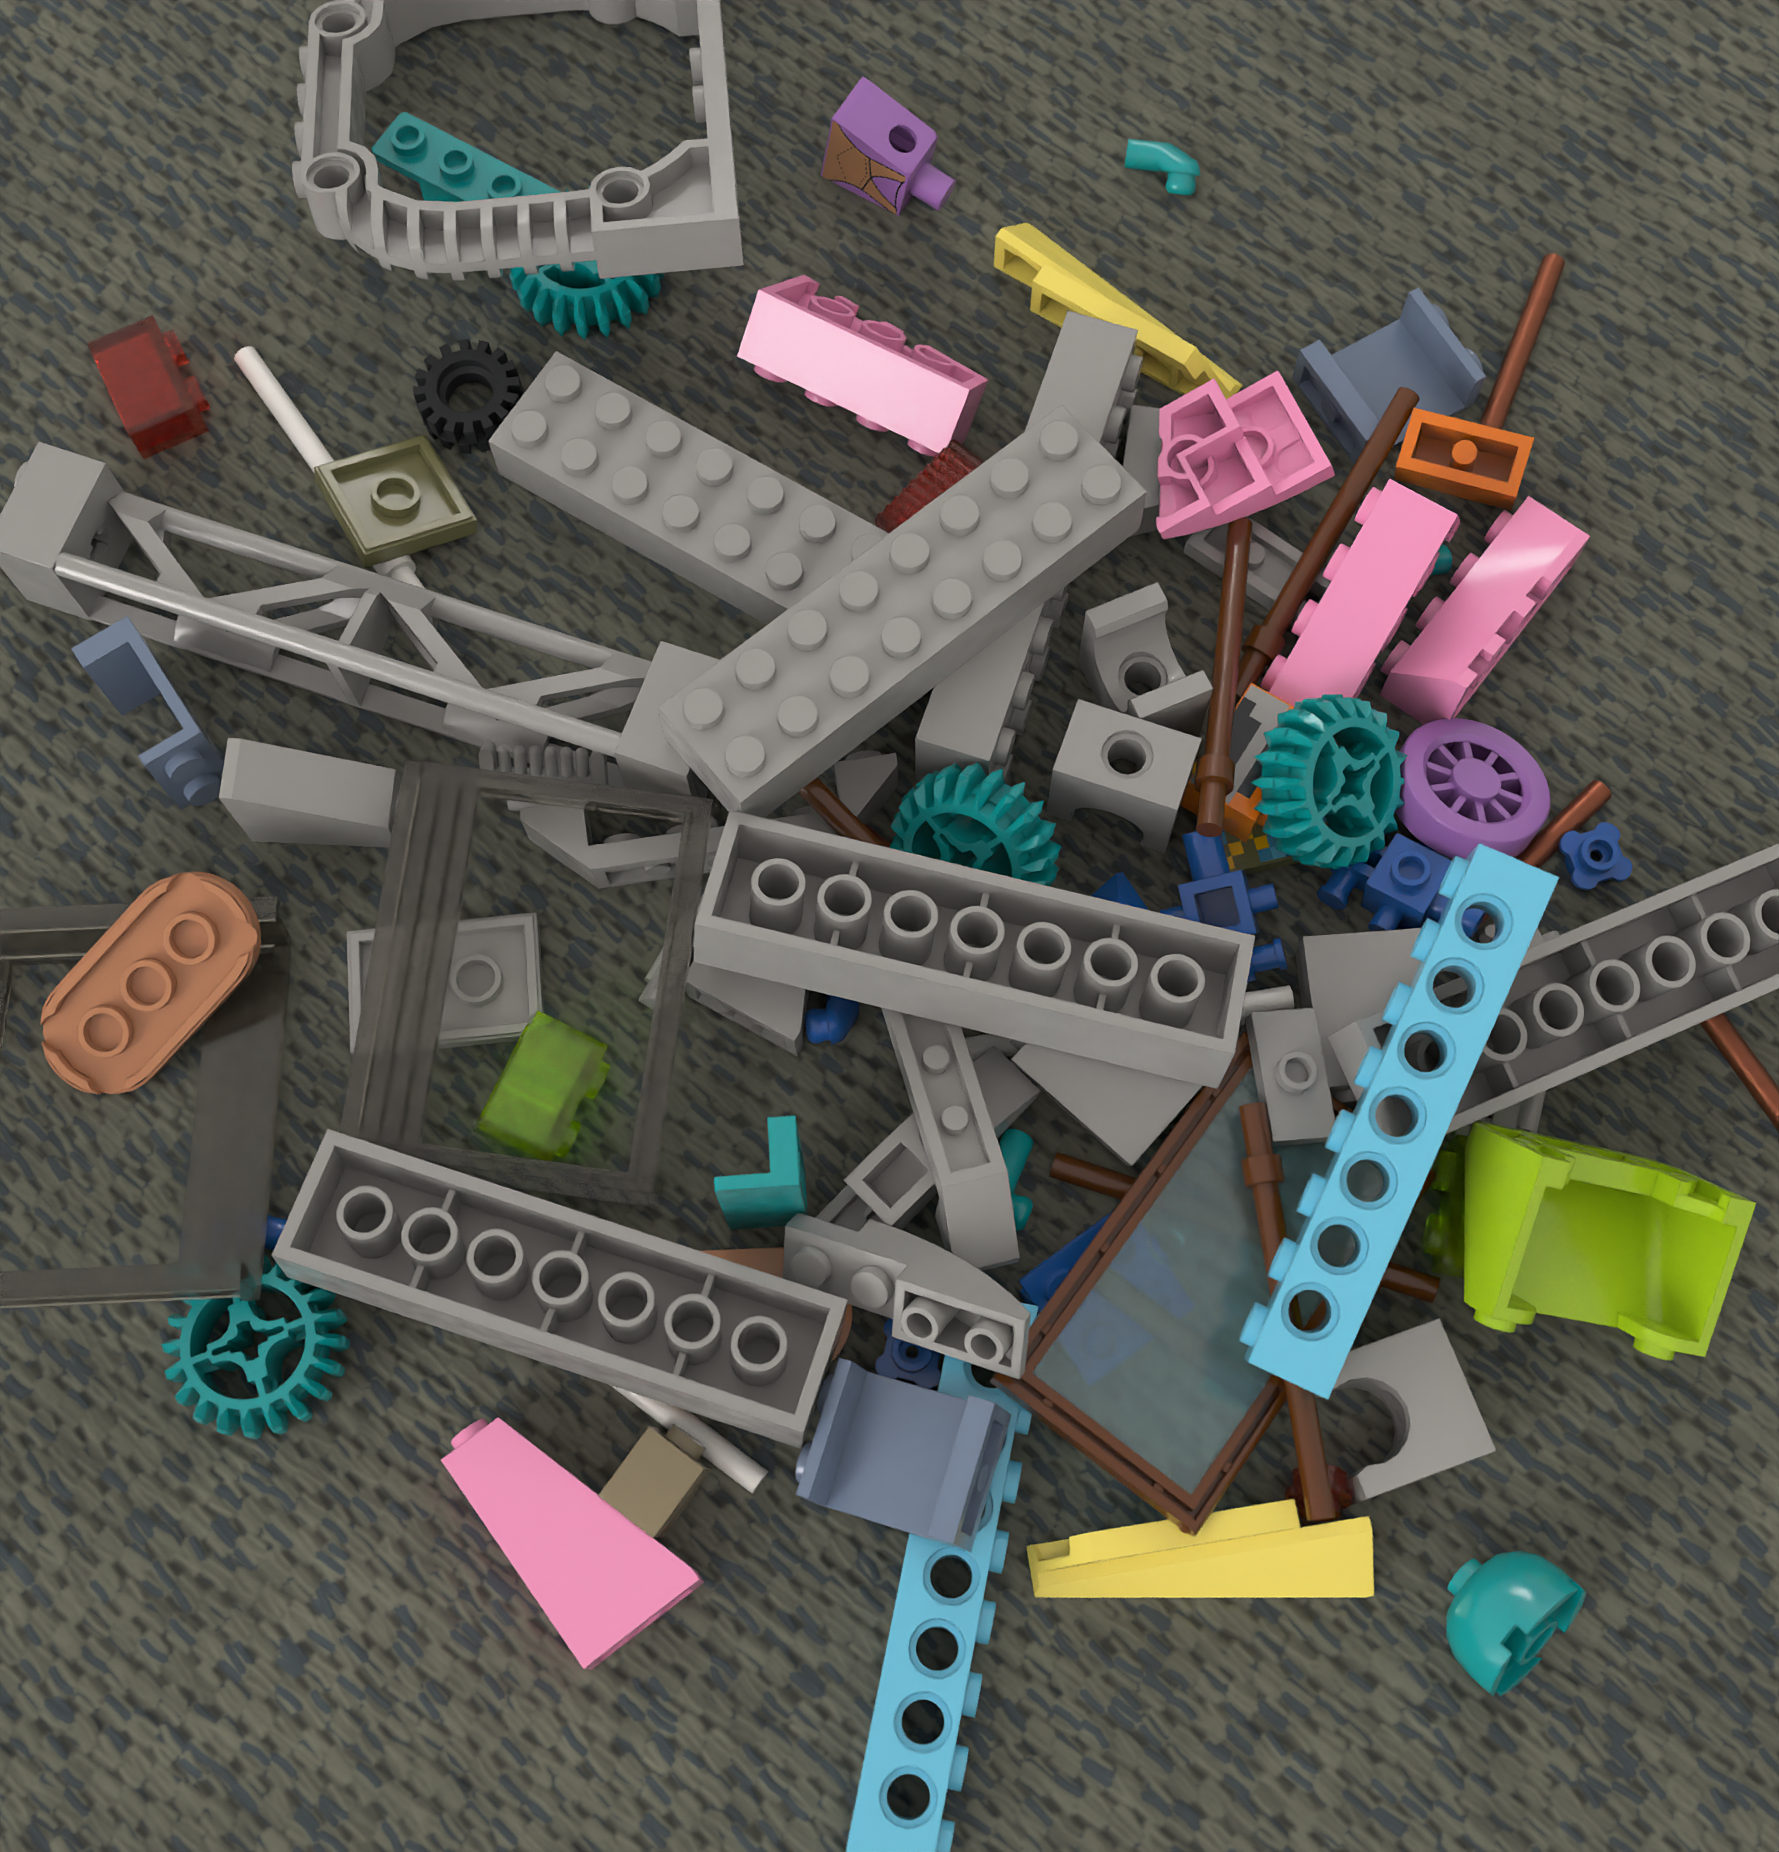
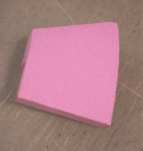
(1233, 455)

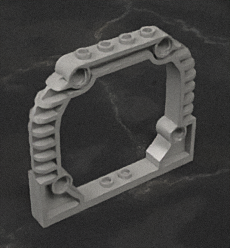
(629, 220)

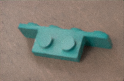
(449, 167)

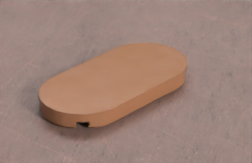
(150, 983)

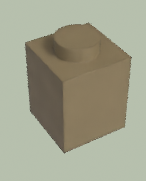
(657, 1479)

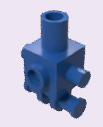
(1397, 887)
(1226, 900)

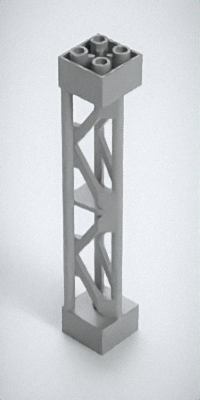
(75, 522)

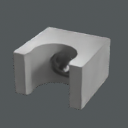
(1130, 644)
(1146, 797)
(1429, 1407)

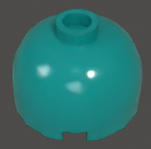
(1508, 1615)

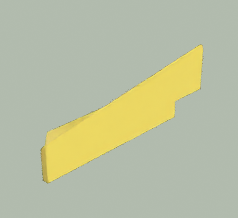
(1066, 284)
(1233, 1556)

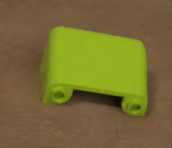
(1596, 1239)

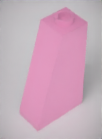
(572, 1549)

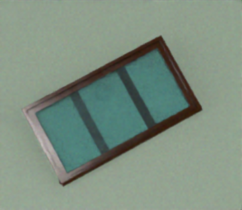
(1144, 1330)

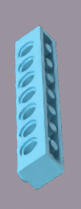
(1515, 900)
(905, 1679)

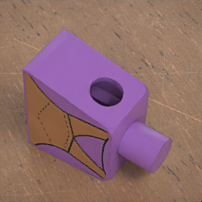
(883, 152)

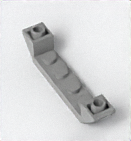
(861, 782)
(958, 1140)

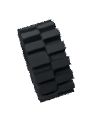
(455, 370)

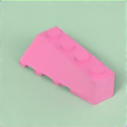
(860, 365)
(1364, 597)
(1483, 614)

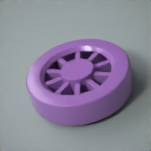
(1470, 789)

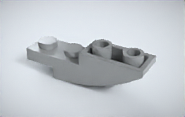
(896, 1175)
(922, 1287)

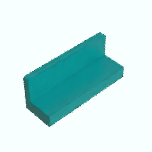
(768, 1197)

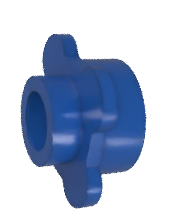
(1586, 872)
(896, 1364)

